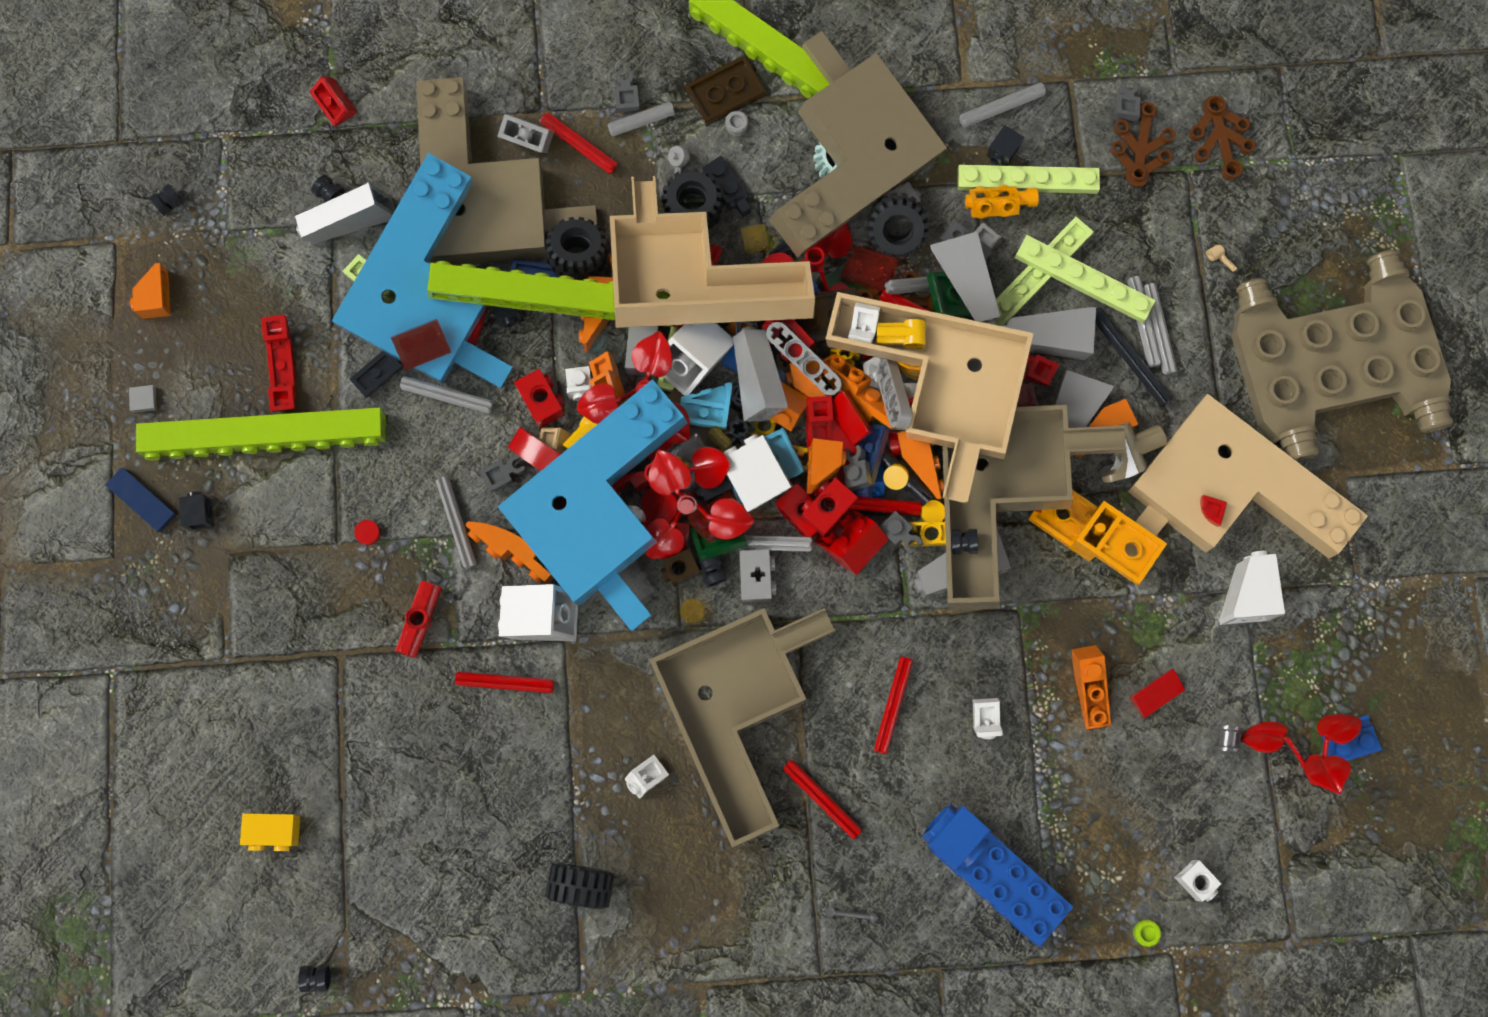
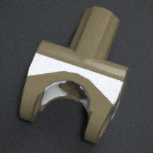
(1137, 444)

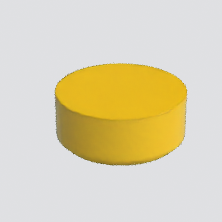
(896, 476)
(933, 511)

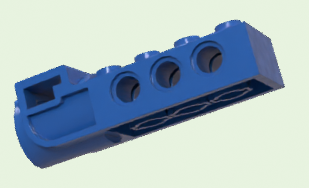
(995, 873)

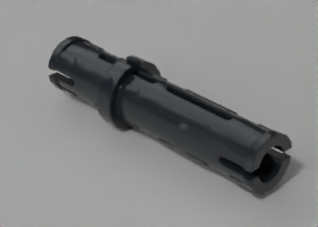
(913, 484)

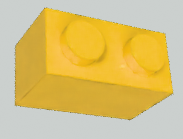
(270, 830)

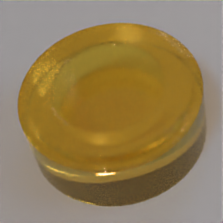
(692, 611)

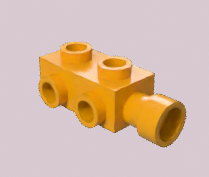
(994, 204)

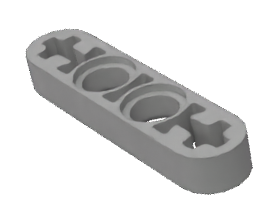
(806, 356)
(893, 394)

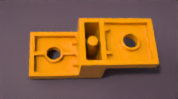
(1103, 534)

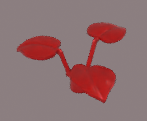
(835, 246)
(649, 356)
(710, 471)
(670, 474)
(1323, 770)

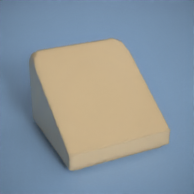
(554, 438)

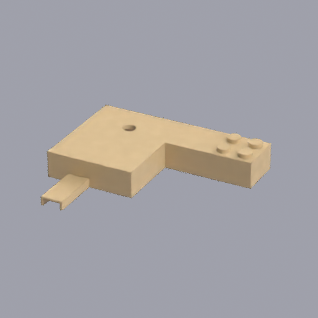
(674, 257)
(950, 401)
(1254, 471)

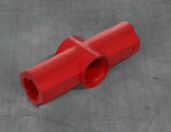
(413, 635)

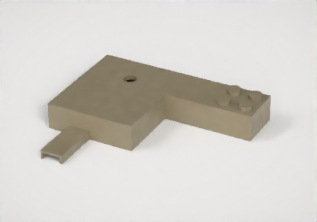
(852, 123)
(506, 202)
(1028, 479)
(750, 685)

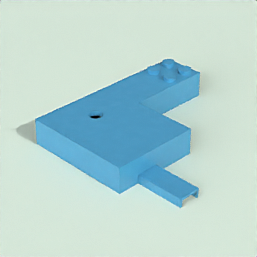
(402, 265)
(596, 530)

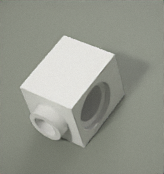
(1187, 880)

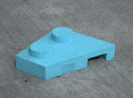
(709, 406)

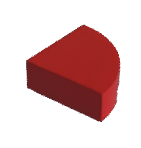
(1213, 509)

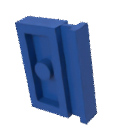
(1362, 745)

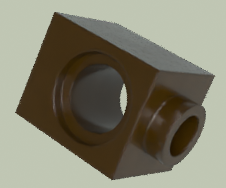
(682, 558)

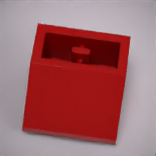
(853, 541)

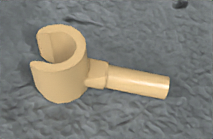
(1218, 252)

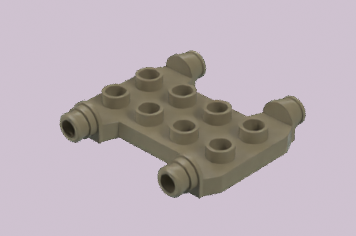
(1340, 357)

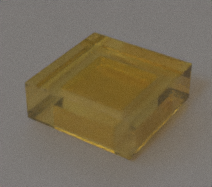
(754, 238)
(719, 439)

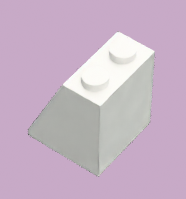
(695, 353)
(756, 472)
(1254, 591)
(537, 613)

